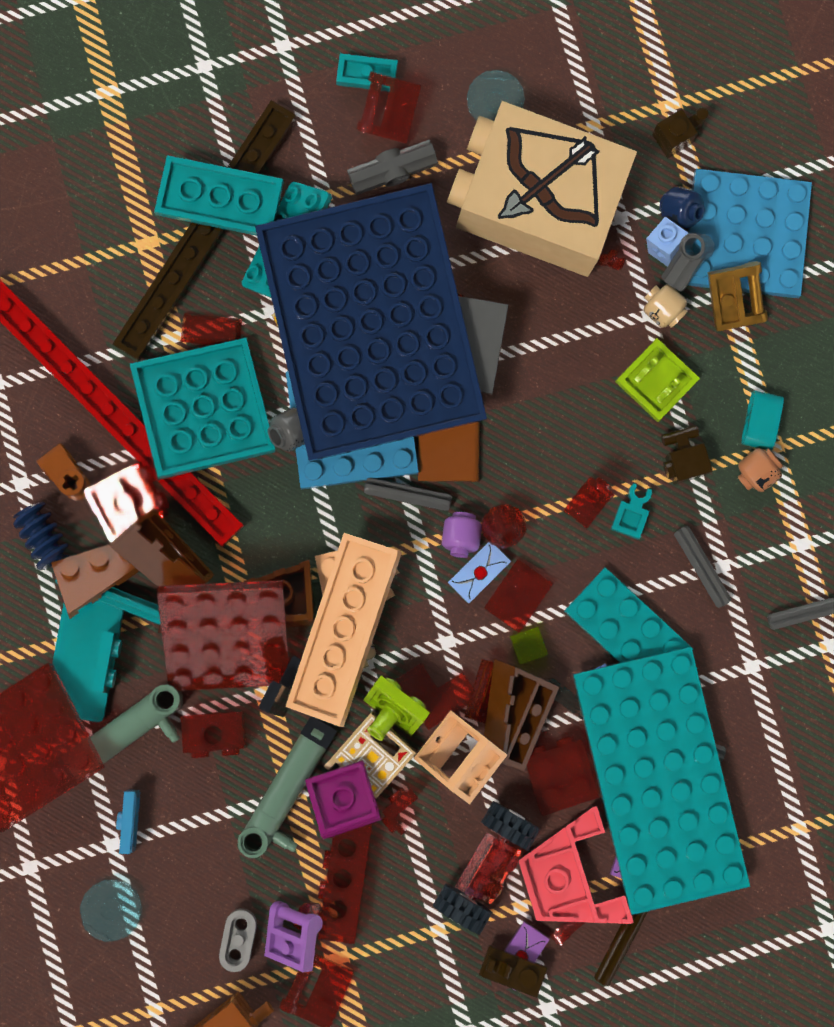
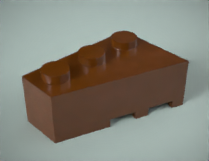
(160, 552)
(517, 712)

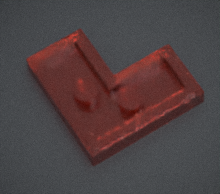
(438, 701)

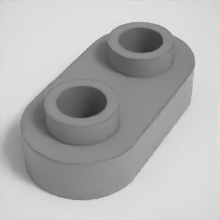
(237, 939)

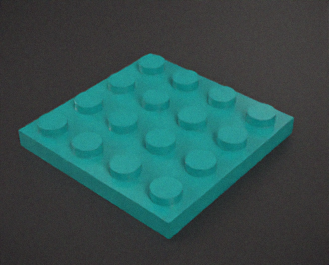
(202, 408)

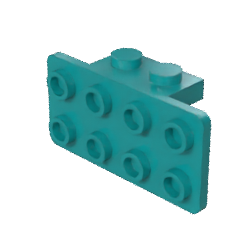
(296, 201)
(87, 656)

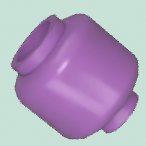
(461, 534)

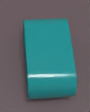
(762, 420)

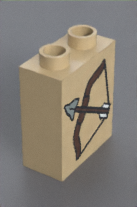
(541, 187)

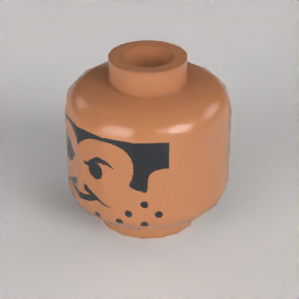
(760, 470)

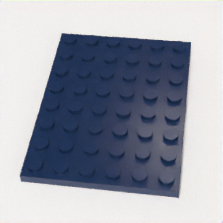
(370, 322)

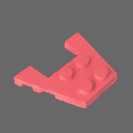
(558, 881)

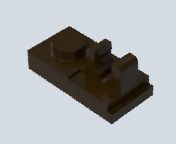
(513, 971)

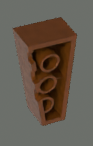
(297, 593)

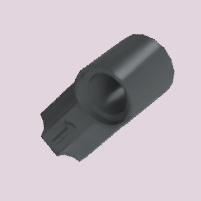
(686, 262)

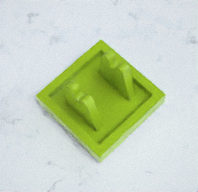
(657, 380)

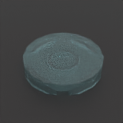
(490, 90)
(110, 910)

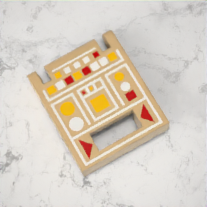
(379, 763)

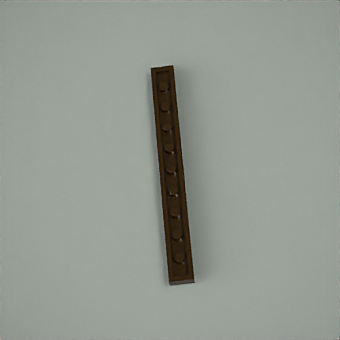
(198, 240)

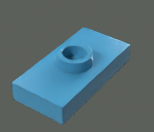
(128, 821)

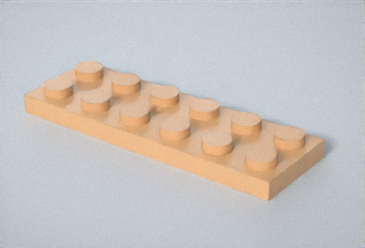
(343, 629)

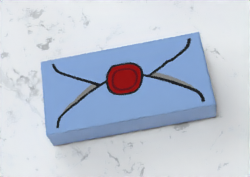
(479, 572)

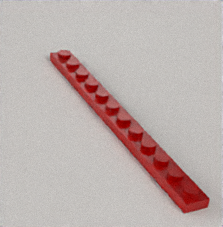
(112, 414)

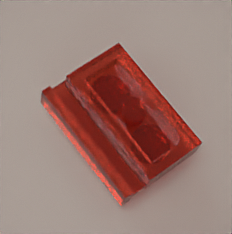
(518, 596)

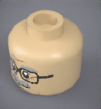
(665, 306)

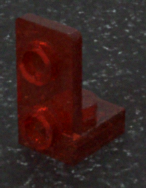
(589, 501)

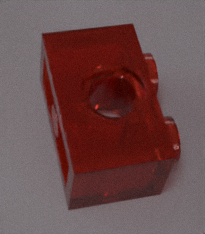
(195, 729)

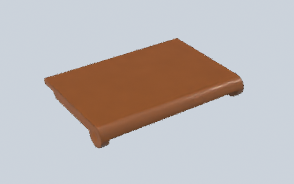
(450, 455)

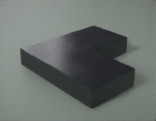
(278, 693)

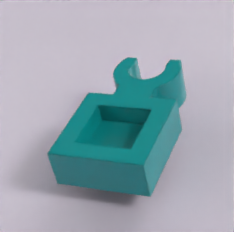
(631, 516)

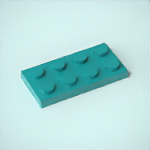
(217, 195)
(621, 620)

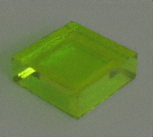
(528, 645)

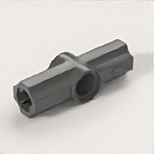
(392, 167)

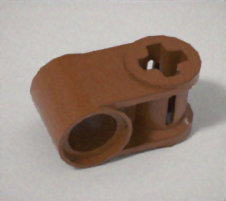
(62, 470)

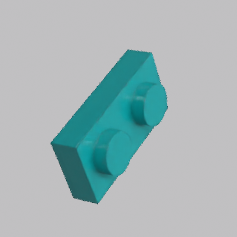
(355, 70)

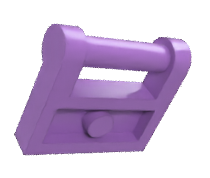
(287, 945)

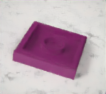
(343, 799)

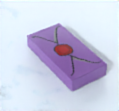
(527, 942)

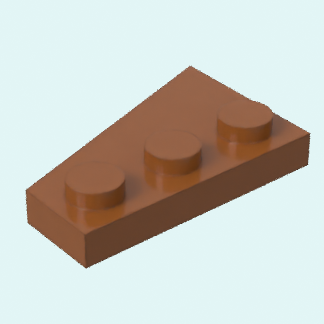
(89, 575)

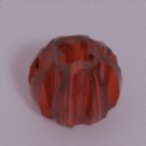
(504, 526)

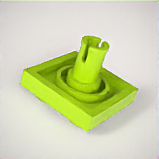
(394, 708)

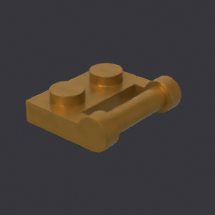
(728, 298)

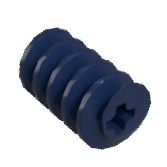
(40, 535)

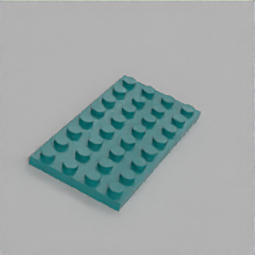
(661, 780)

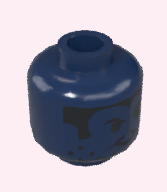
(682, 206)

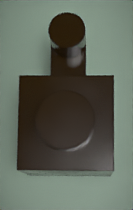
(678, 131)
(687, 461)

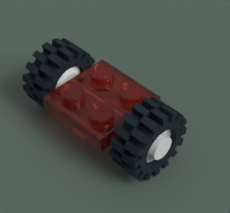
(487, 868)

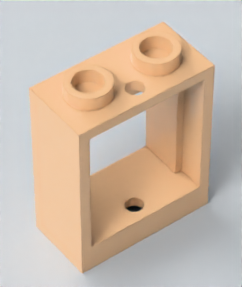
(475, 768)

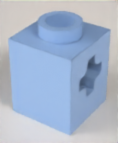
(665, 241)

